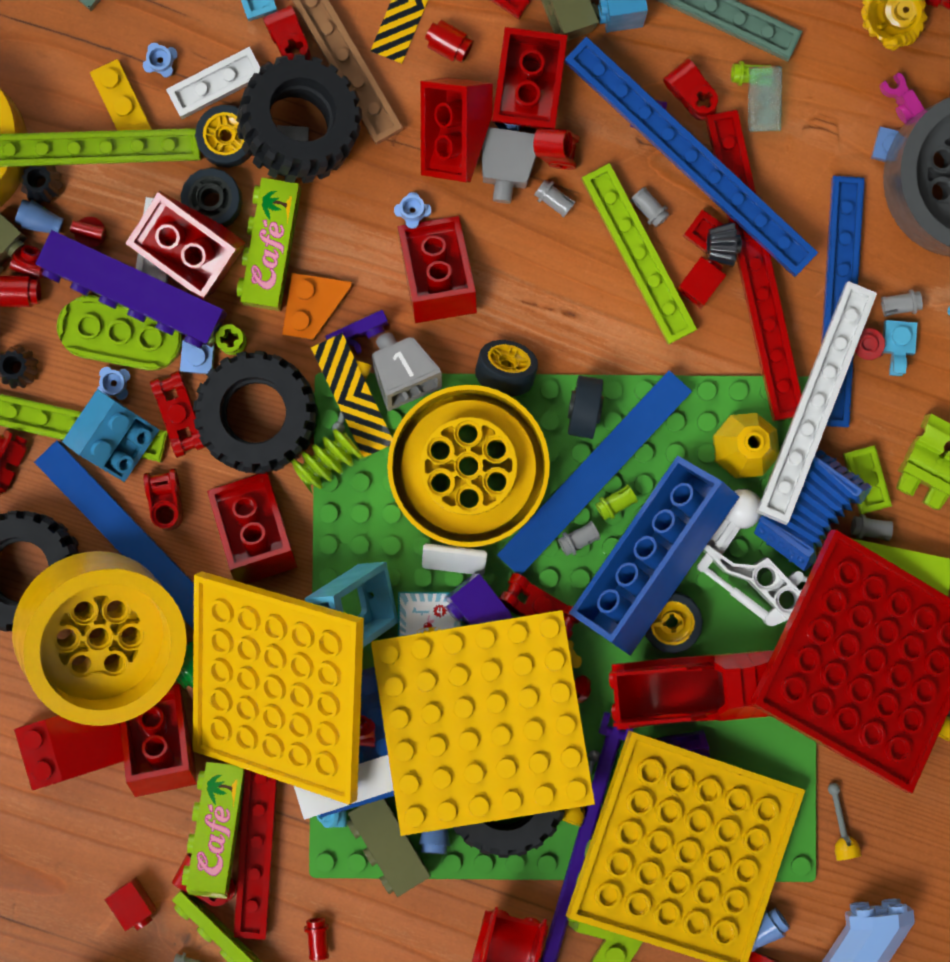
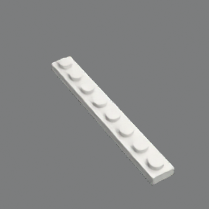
(816, 403)

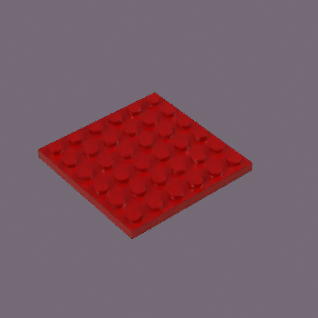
(863, 663)

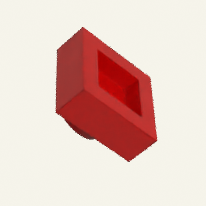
(698, 230)

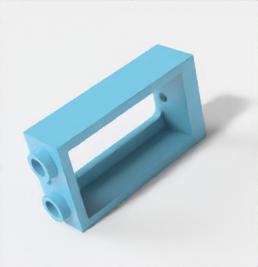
(378, 611)

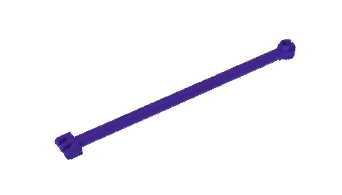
(585, 833)

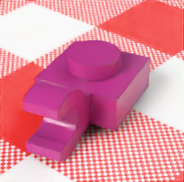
(906, 99)

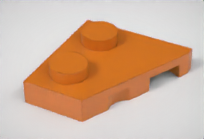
(311, 304)

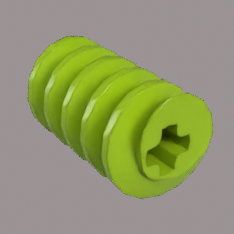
(326, 460)

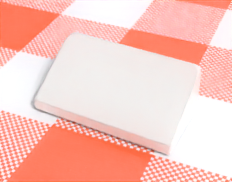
(454, 559)

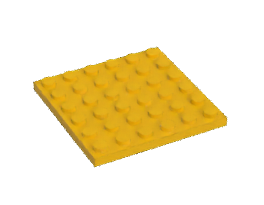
(277, 686)
(482, 723)
(685, 851)

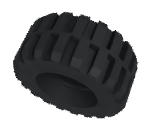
(309, 82)
(217, 392)
(40, 531)
(511, 838)

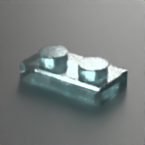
(765, 98)

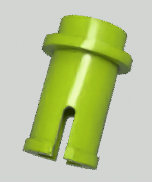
(740, 72)
(616, 502)

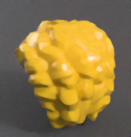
(892, 22)

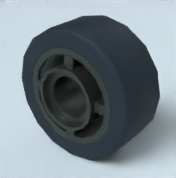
(213, 181)
(585, 407)

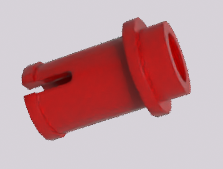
(317, 938)

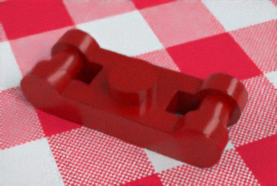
(177, 413)
(536, 601)

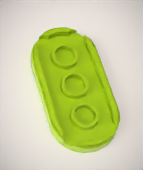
(114, 337)

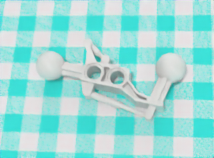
(744, 516)

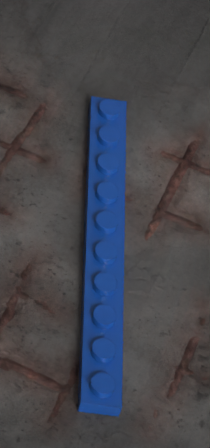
(690, 156)

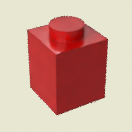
(701, 281)
(131, 905)

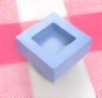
(195, 359)

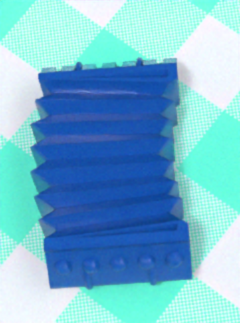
(824, 495)

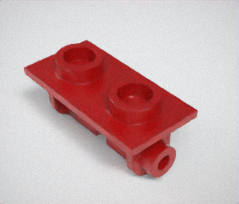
(11, 452)

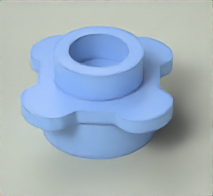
(156, 51)
(410, 201)
(121, 377)

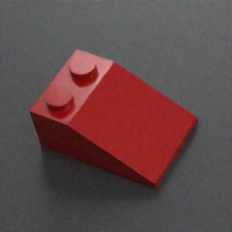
(529, 78)
(453, 126)
(186, 244)
(437, 270)
(251, 529)
(159, 747)
(65, 749)

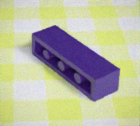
(476, 602)

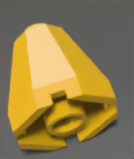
(734, 452)

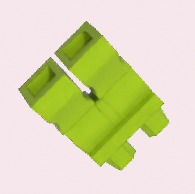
(926, 464)

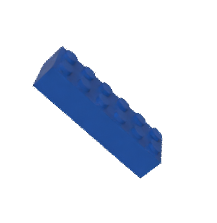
(654, 554)

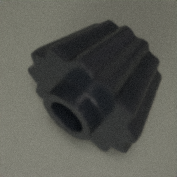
(45, 192)
(723, 244)
(27, 371)

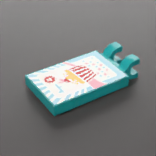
(423, 613)

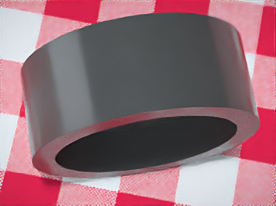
(912, 174)

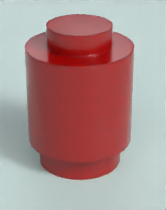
(448, 41)
(19, 291)

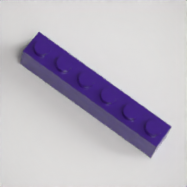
(130, 288)

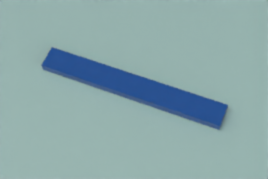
(842, 266)
(594, 473)
(116, 524)

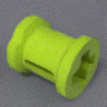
(222, 334)

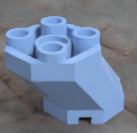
(872, 932)

